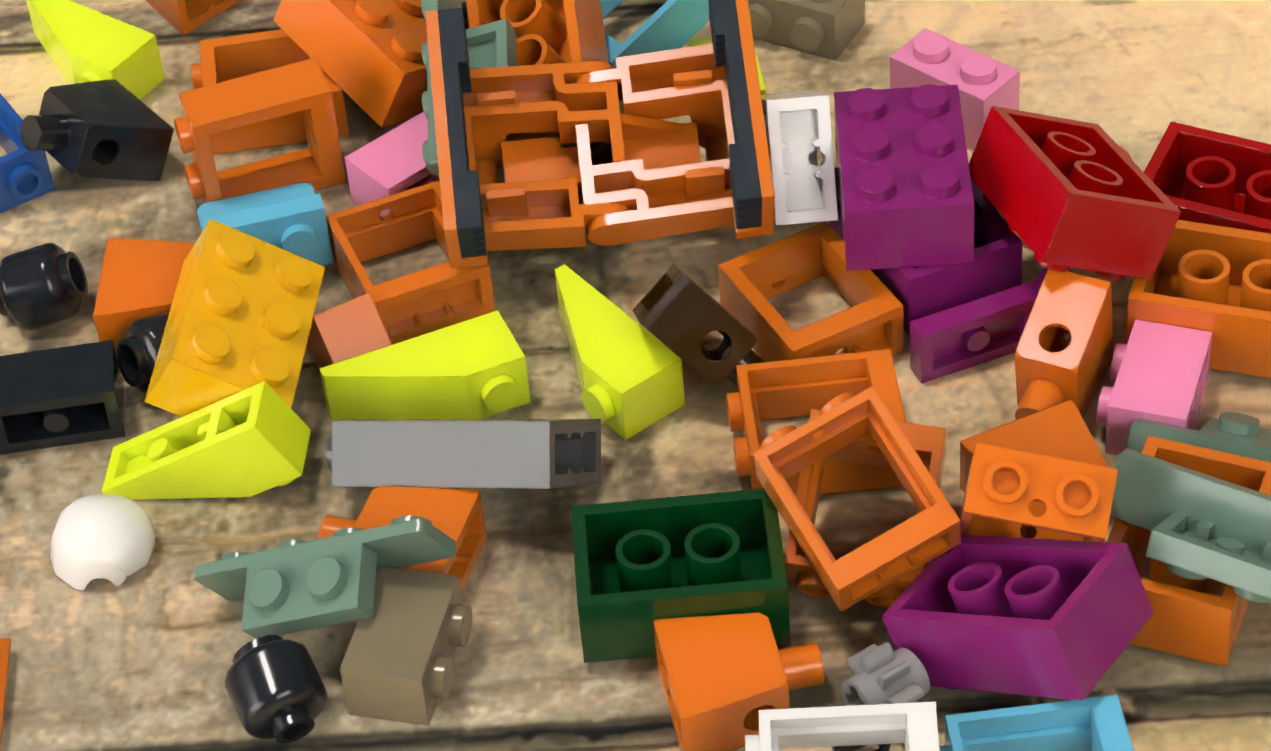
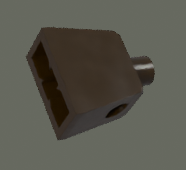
(683, 314)

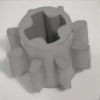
(885, 677)

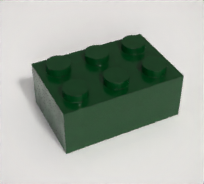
(675, 562)

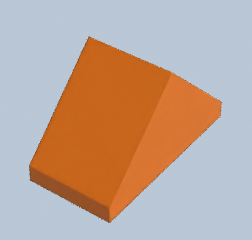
(346, 332)

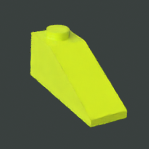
(96, 46)
(620, 366)
(444, 374)
(214, 452)

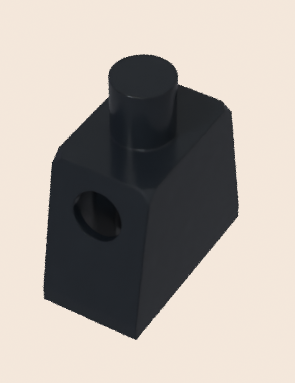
(99, 132)

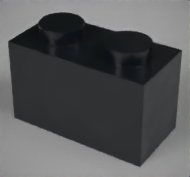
(60, 397)

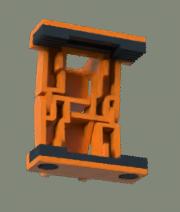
(656, 171)

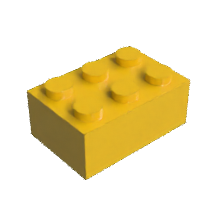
(234, 321)

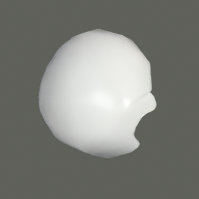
(101, 539)

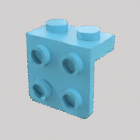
(282, 216)

